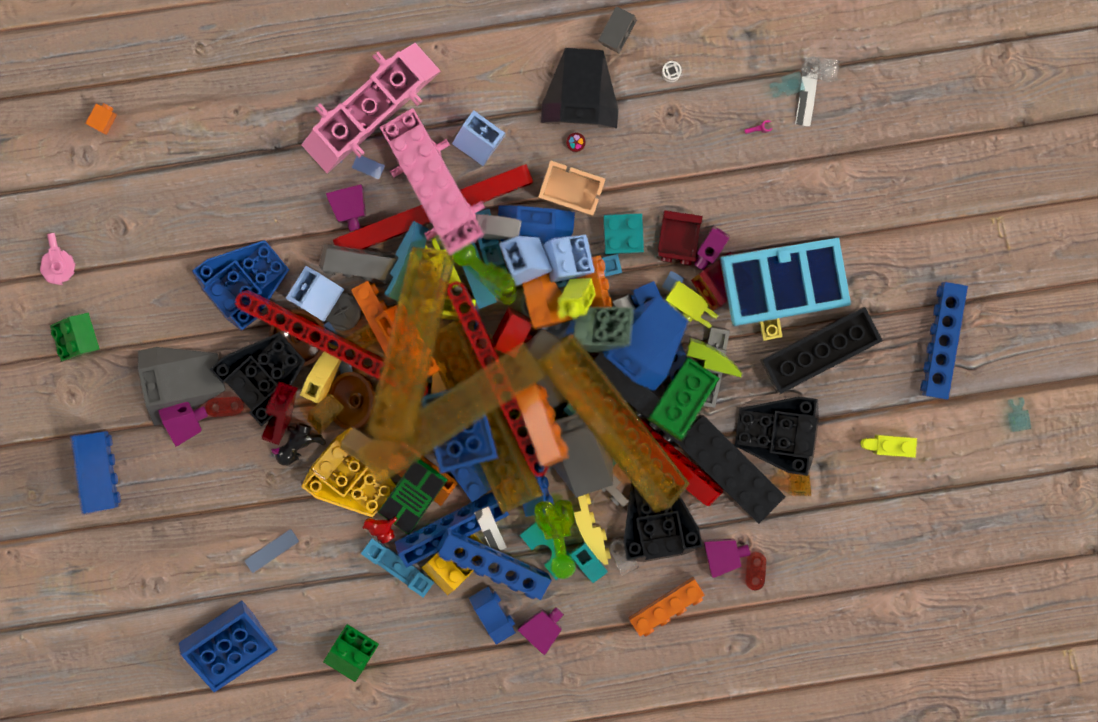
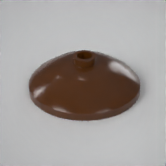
(306, 350)
(356, 397)

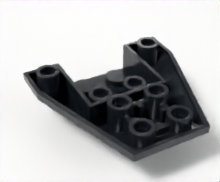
(581, 91)
(258, 370)
(780, 433)
(658, 534)

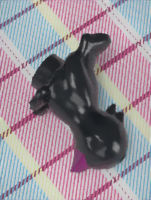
(299, 438)

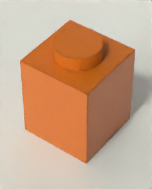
(101, 118)

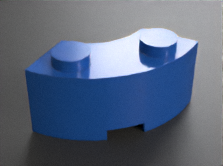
(492, 615)

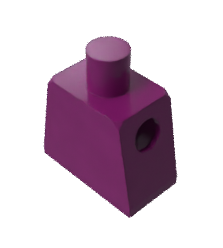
(348, 205)
(715, 239)
(182, 421)
(724, 555)
(542, 629)

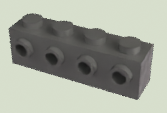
(357, 262)

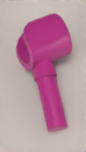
(759, 128)

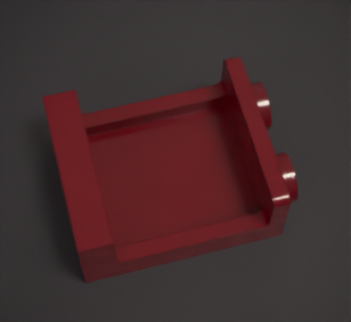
(679, 237)
(711, 285)
(281, 407)

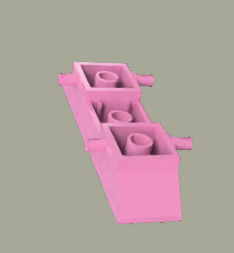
(370, 106)
(431, 180)

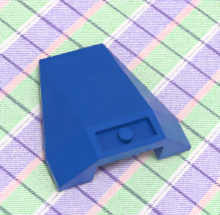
(540, 222)
(243, 269)
(653, 343)

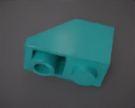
(588, 562)

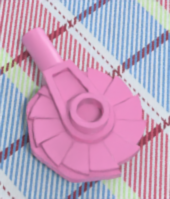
(56, 265)

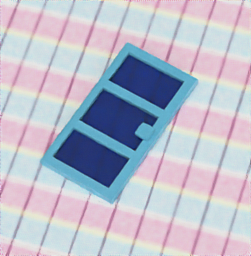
(785, 281)

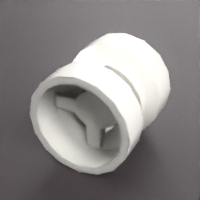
(673, 74)

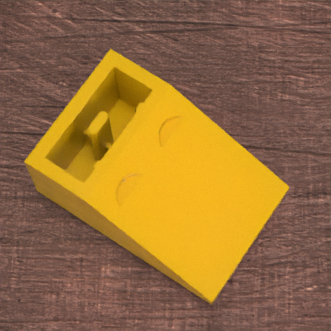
(448, 573)

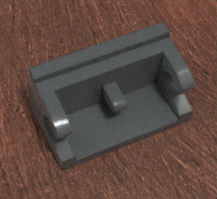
(617, 29)

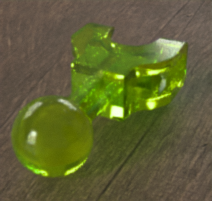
(492, 276)
(557, 526)

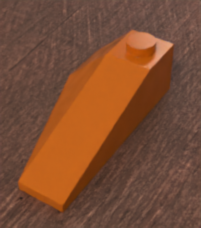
(543, 302)

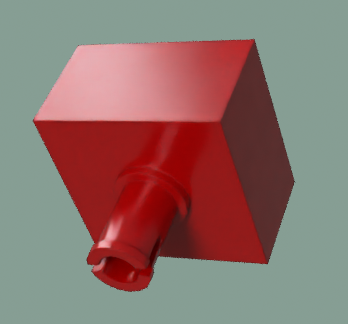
(512, 331)

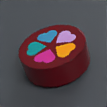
(575, 142)

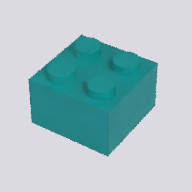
(623, 234)

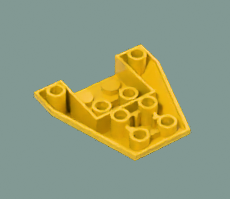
(346, 481)

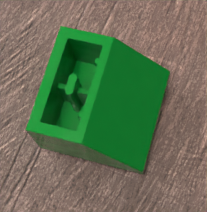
(74, 337)
(351, 653)

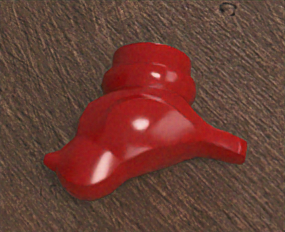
(380, 528)

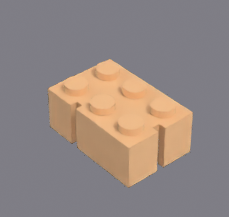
(572, 189)

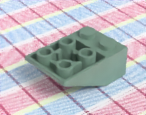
(604, 328)

